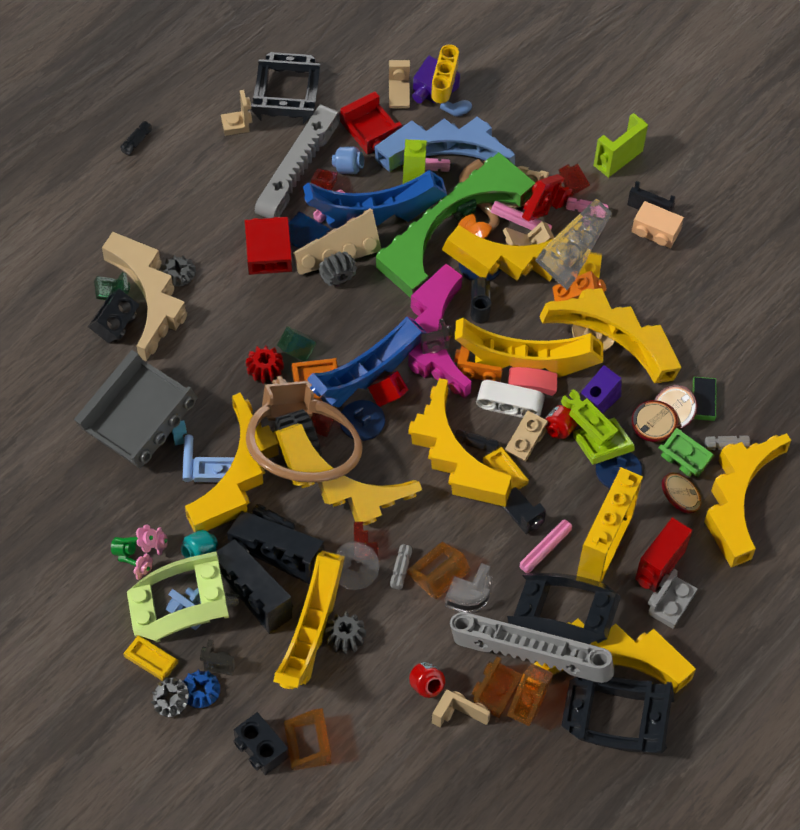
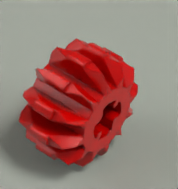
(264, 364)

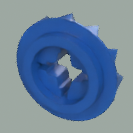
(212, 688)

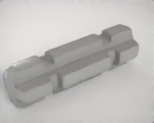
(712, 443)
(401, 567)

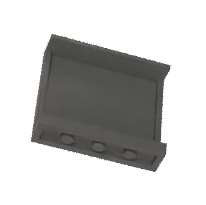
(135, 409)

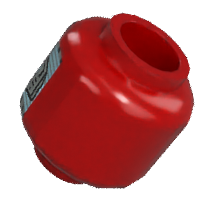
(560, 423)
(427, 680)

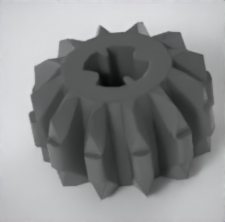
(337, 268)
(350, 638)

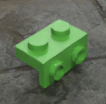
(686, 453)

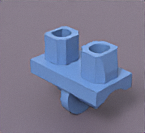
(180, 602)

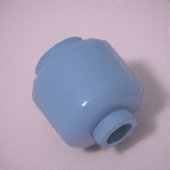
(348, 160)

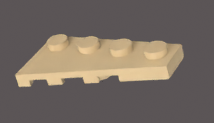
(356, 237)

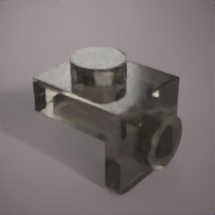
(437, 340)

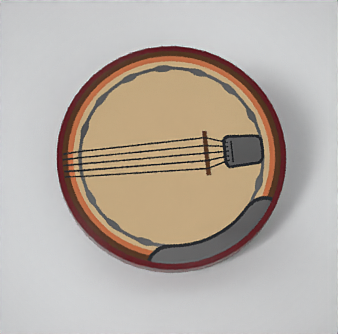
(682, 402)
(654, 421)
(681, 492)

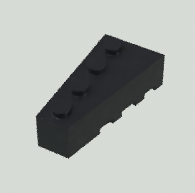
(277, 545)
(255, 586)

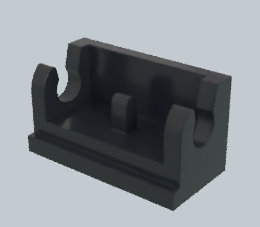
(638, 196)

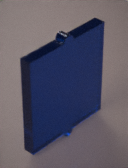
(305, 230)

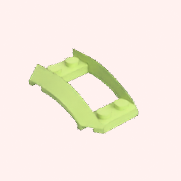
(211, 594)

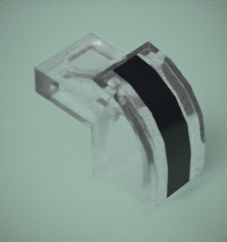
(469, 596)

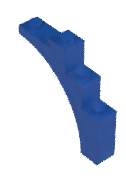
(403, 200)
(361, 372)

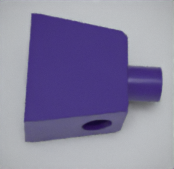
(423, 81)
(603, 389)

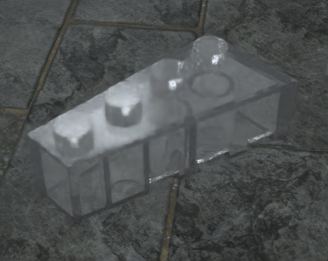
(571, 247)

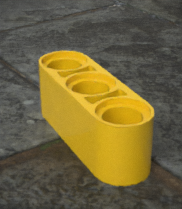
(445, 73)

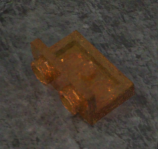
(496, 687)

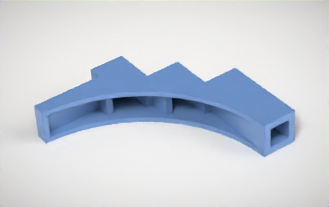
(443, 138)

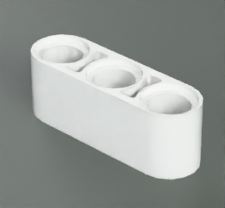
(509, 399)

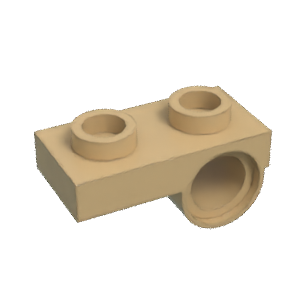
(526, 436)

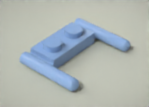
(203, 468)

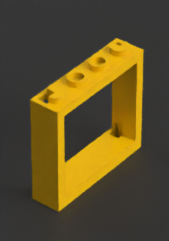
(609, 526)

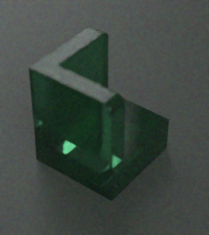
(296, 344)

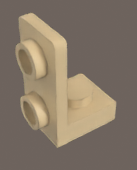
(399, 83)
(238, 121)
(457, 701)

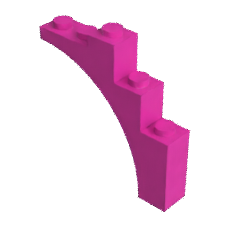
(430, 305)

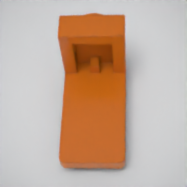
(582, 282)
(476, 370)

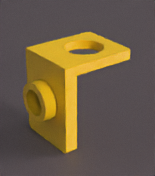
(592, 264)

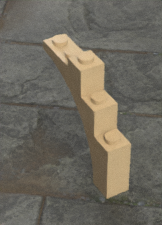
(143, 266)

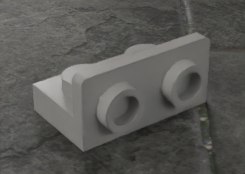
(671, 600)

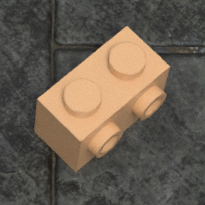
(657, 224)

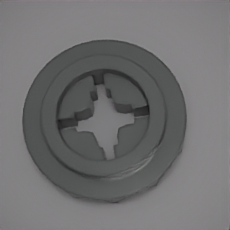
(187, 270)
(177, 702)

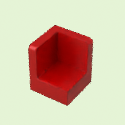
(388, 388)

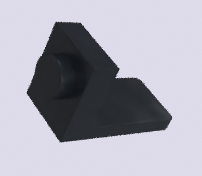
(523, 512)

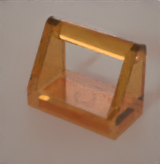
(441, 577)
(321, 758)

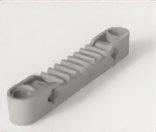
(314, 135)
(566, 654)

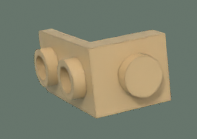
(539, 234)

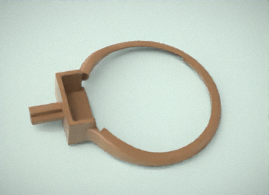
(289, 397)

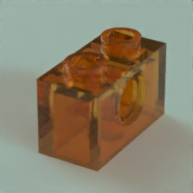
(530, 694)

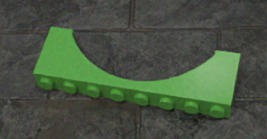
(493, 182)

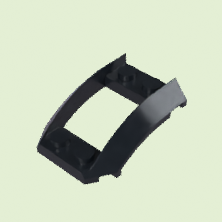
(285, 106)
(534, 596)
(654, 719)

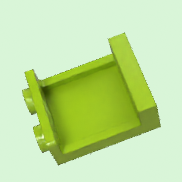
(614, 155)

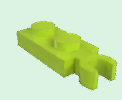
(589, 418)

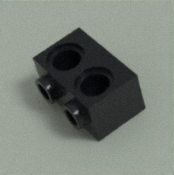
(110, 312)
(265, 741)

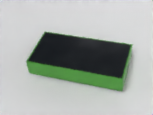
(705, 394)

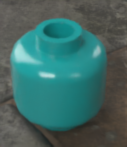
(198, 544)

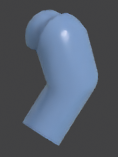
(457, 109)

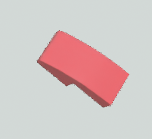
(534, 379)

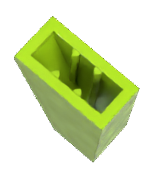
(414, 159)

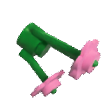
(146, 539)

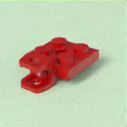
(545, 194)

